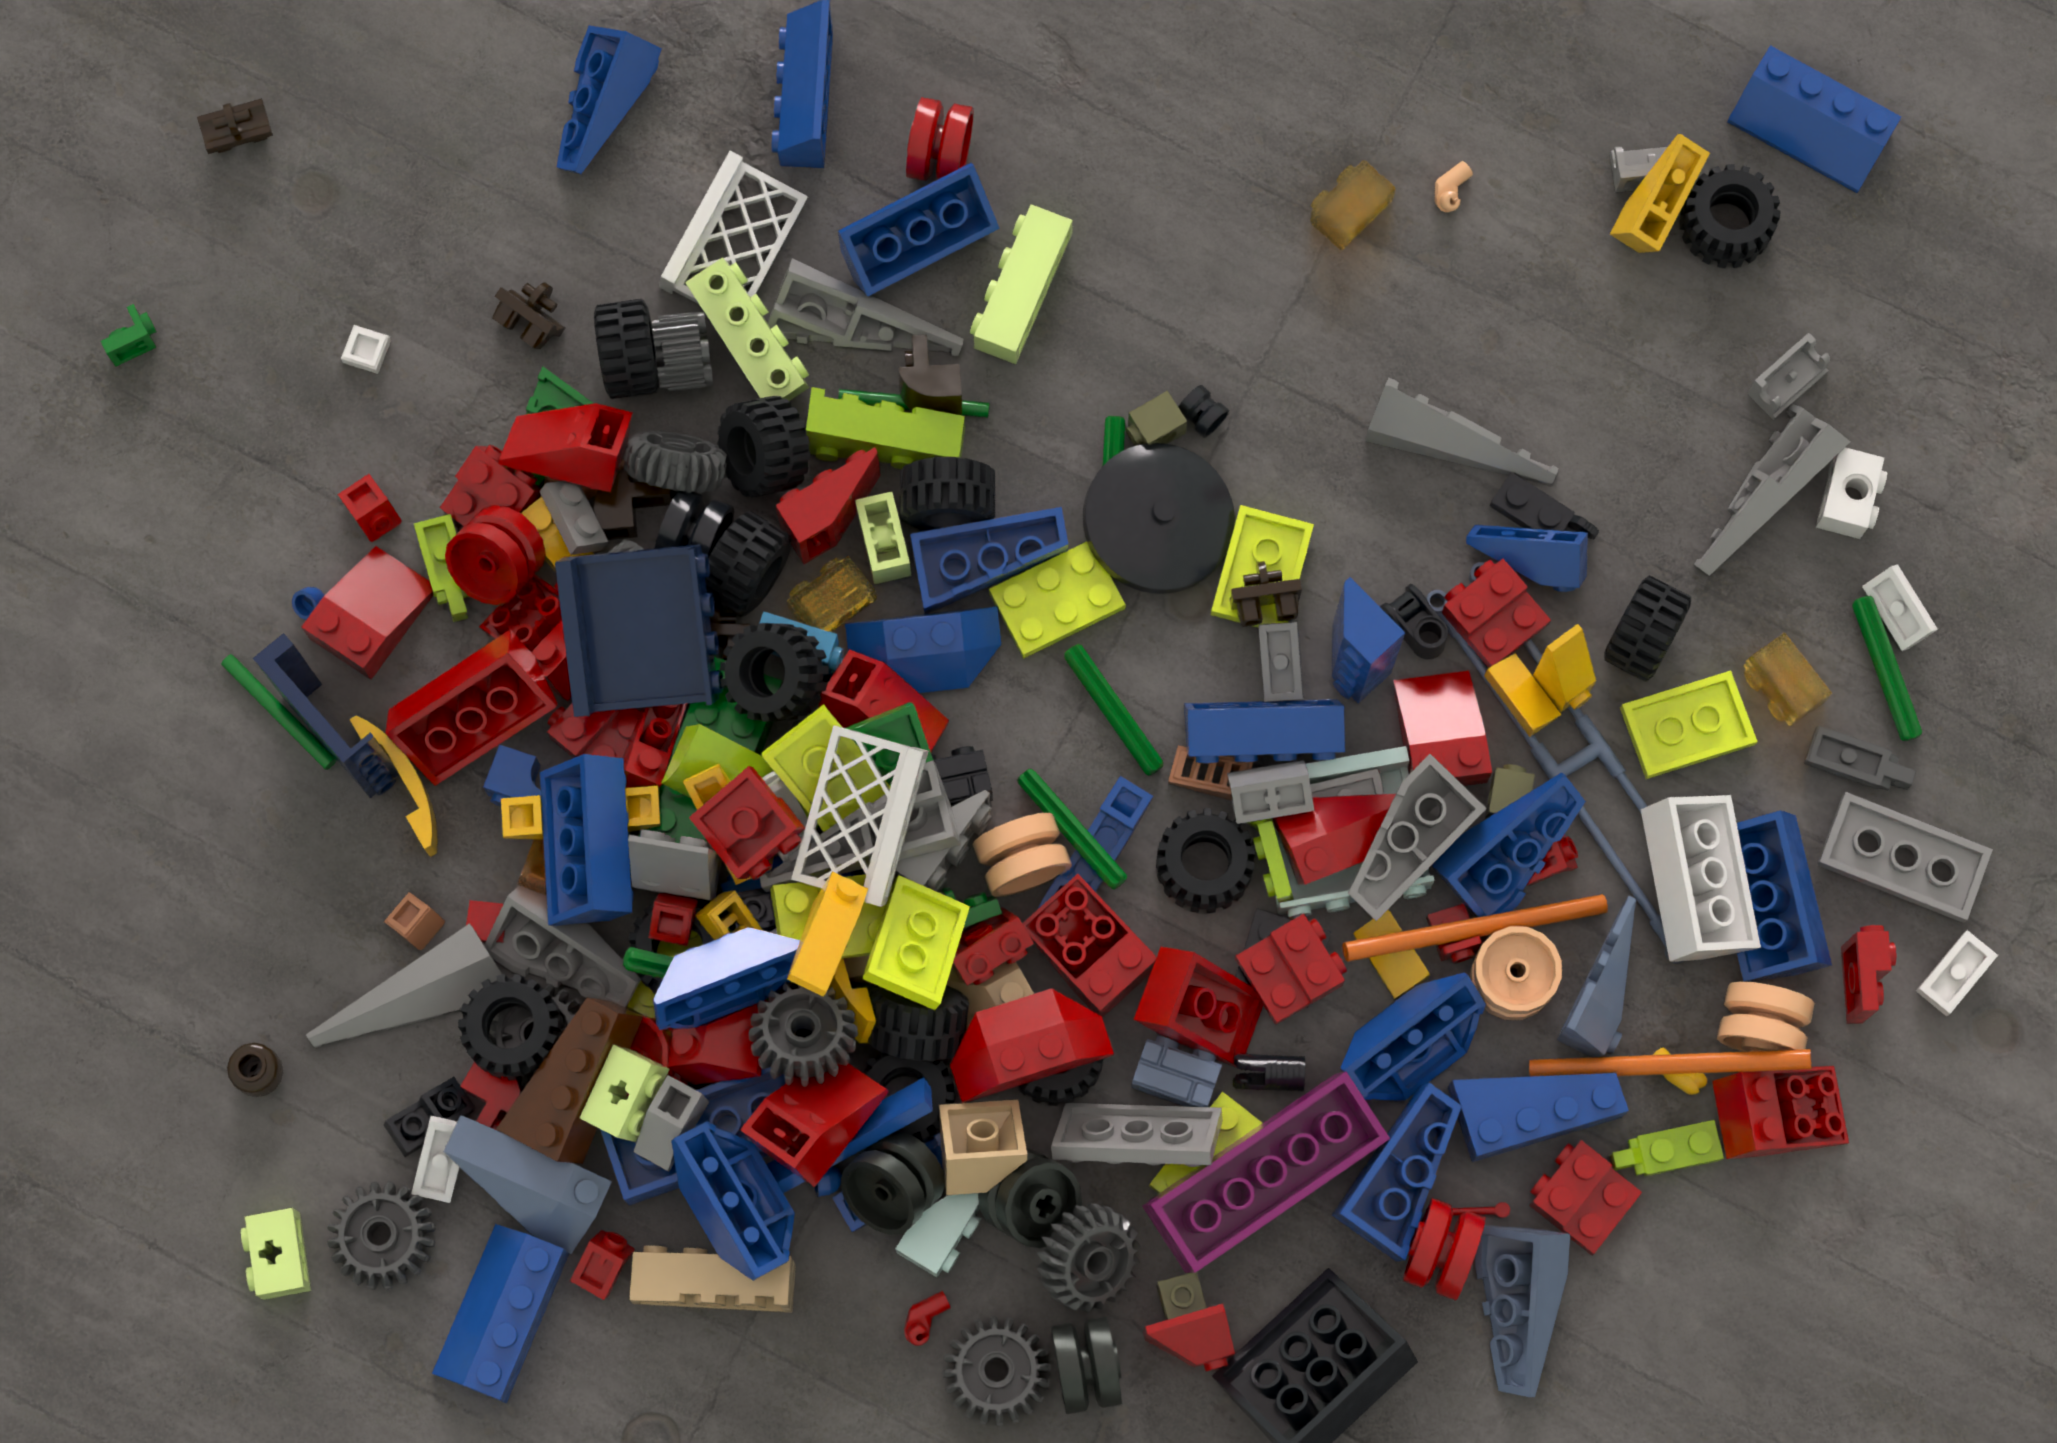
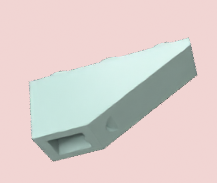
(938, 1231)

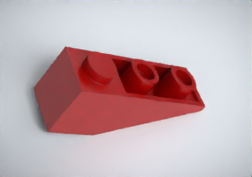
(652, 745)

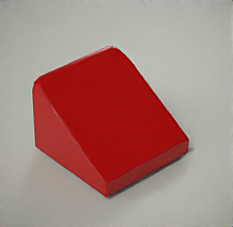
(672, 918)

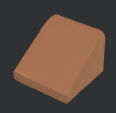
(415, 921)

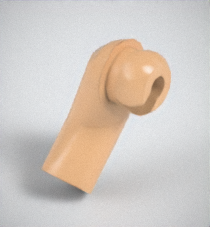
(1447, 187)

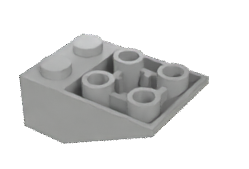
(674, 868)
(930, 868)

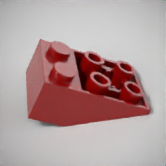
(570, 444)
(826, 508)
(537, 622)
(870, 687)
(1089, 946)
(1779, 1111)
(814, 1123)

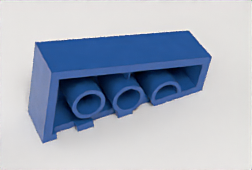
(982, 553)
(1526, 1110)
(1394, 1184)

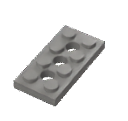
(1926, 842)
(1137, 1134)

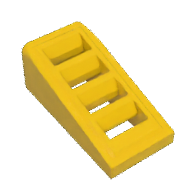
(737, 912)

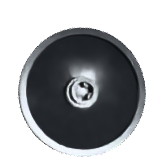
(1158, 518)

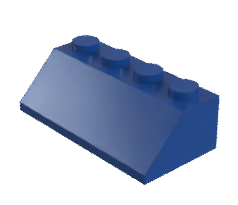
(804, 86)
(1813, 119)
(917, 230)
(1362, 643)
(1264, 728)
(586, 840)
(1781, 900)
(501, 1312)

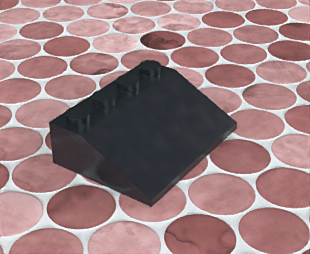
(1316, 1365)

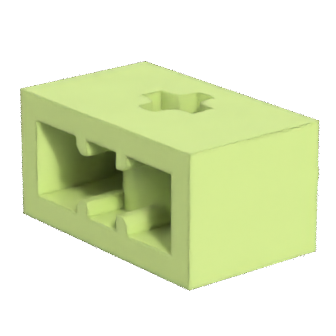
(883, 537)
(623, 1074)
(290, 1272)

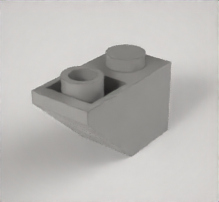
(670, 1114)

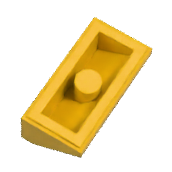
(1522, 694)
(1397, 970)

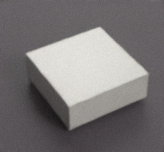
(366, 349)

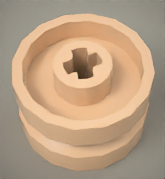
(1022, 854)
(1536, 964)
(1764, 1018)

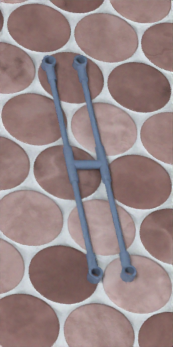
(1597, 748)

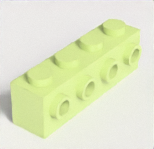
(1022, 283)
(746, 331)

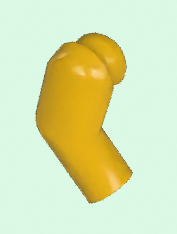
(1686, 1082)

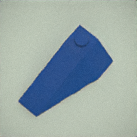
(612, 76)
(1501, 854)

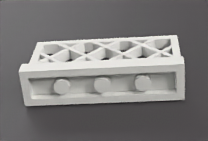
(709, 215)
(893, 823)

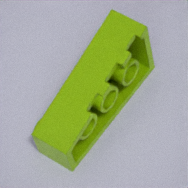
(849, 425)

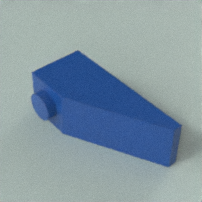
(1538, 554)

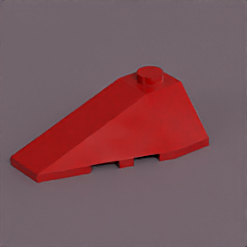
(1332, 834)

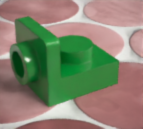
(130, 342)
(980, 906)

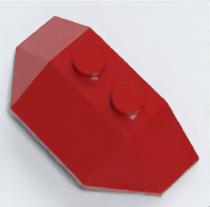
(1026, 1043)

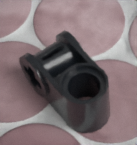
(1415, 616)

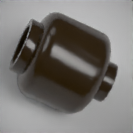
(246, 1060)

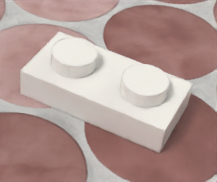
(1900, 607)
(1956, 973)
(435, 1170)

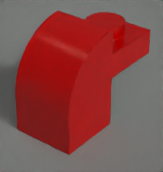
(495, 1092)

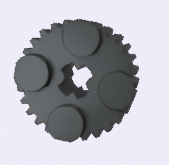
(682, 351)

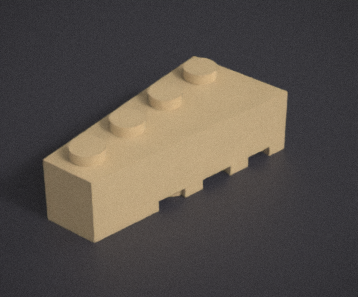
(706, 1282)

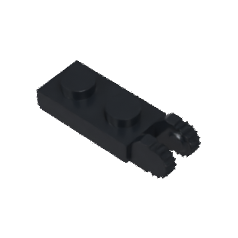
(1536, 509)

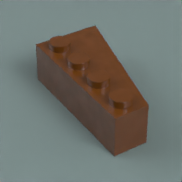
(552, 1101)

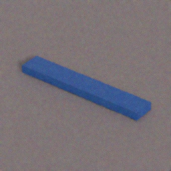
(886, 1119)

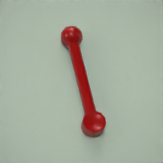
(1500, 1210)

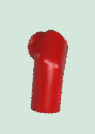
(921, 1315)

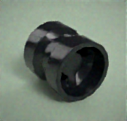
(1203, 411)

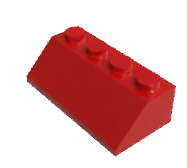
(470, 708)

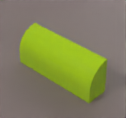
(703, 749)

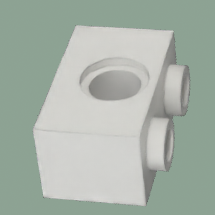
(1838, 510)

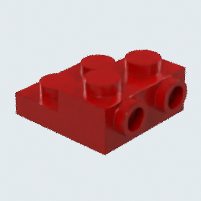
(486, 484)
(1494, 612)
(598, 734)
(748, 825)
(990, 945)
(1865, 962)
(1292, 968)
(1584, 1196)

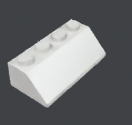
(1700, 877)

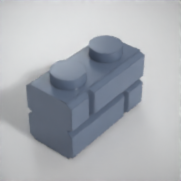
(1176, 1074)

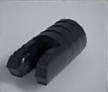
(1279, 1074)

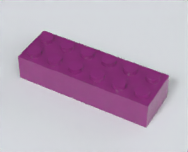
(1265, 1172)

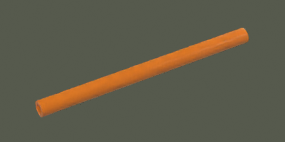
(1473, 927)
(1675, 1063)

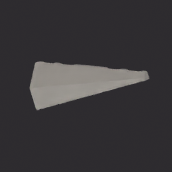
(828, 310)
(1433, 432)
(1785, 469)
(929, 830)
(420, 991)

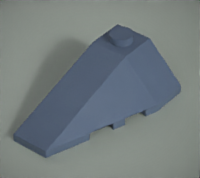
(1600, 1002)
(543, 1195)
(1523, 1290)

